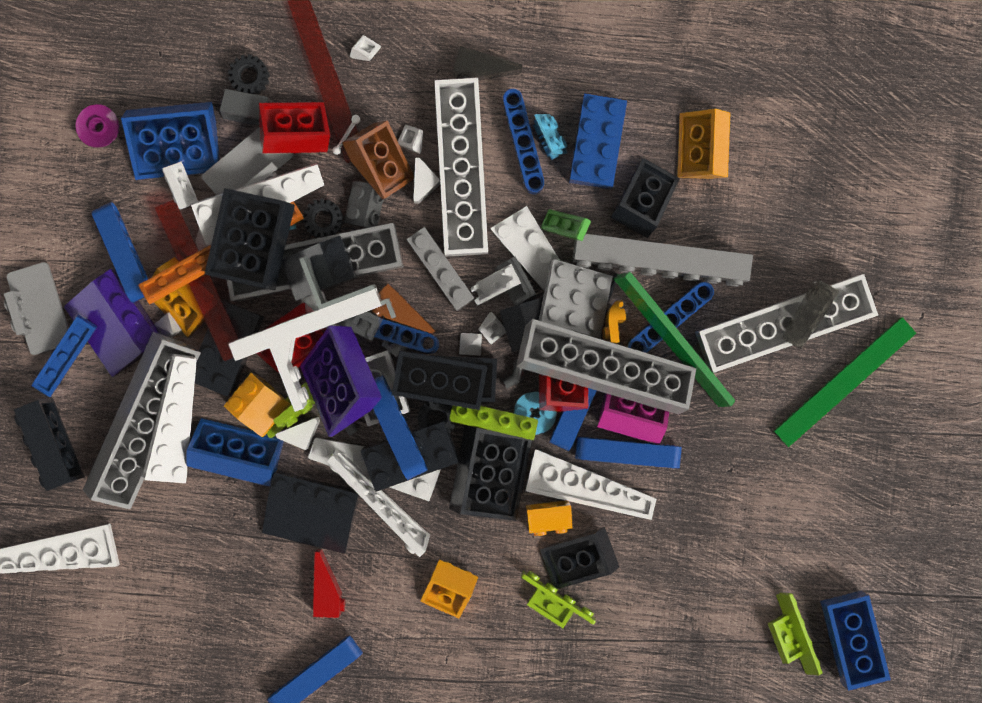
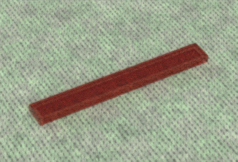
(323, 69)
(202, 287)

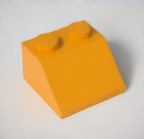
(256, 404)
(549, 517)
(449, 589)

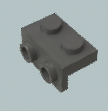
(363, 206)

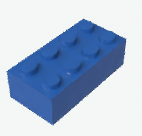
(597, 141)
(855, 640)

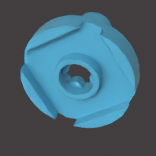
(529, 401)

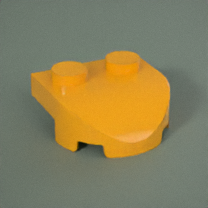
(613, 318)

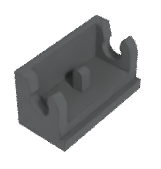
(241, 106)
(522, 291)
(363, 324)

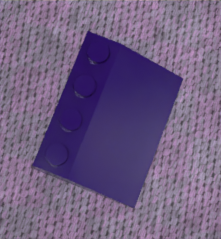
(122, 325)
(340, 379)

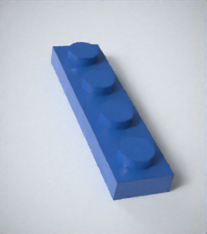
(64, 356)

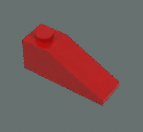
(327, 593)

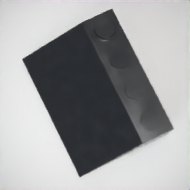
(249, 239)
(490, 474)
(310, 511)

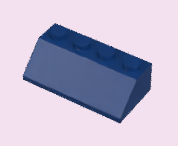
(234, 452)

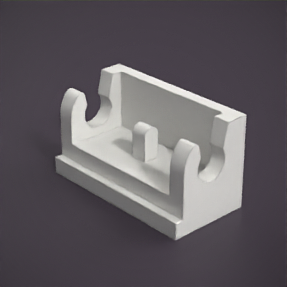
(495, 284)

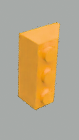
(703, 144)
(181, 304)

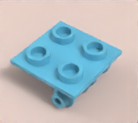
(547, 125)

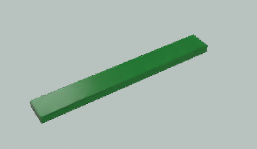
(674, 339)
(844, 382)

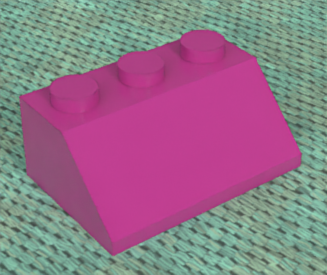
(633, 419)

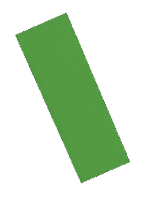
(565, 224)

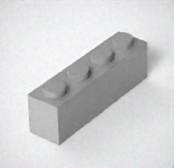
(440, 269)

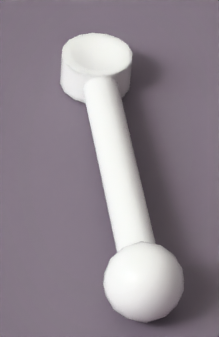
(355, 120)

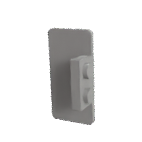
(244, 166)
(35, 307)

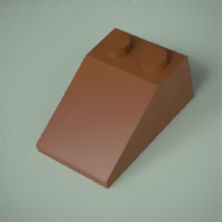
(379, 158)
(404, 311)

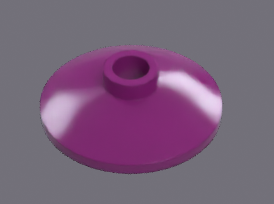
(87, 125)

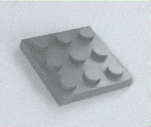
(575, 298)

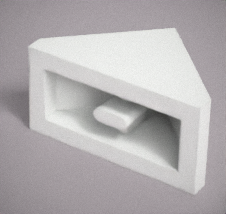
(424, 181)
(301, 434)

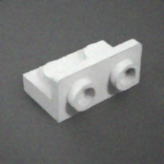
(179, 185)

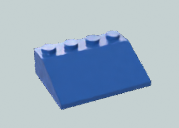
(171, 135)

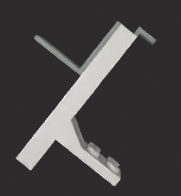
(282, 336)

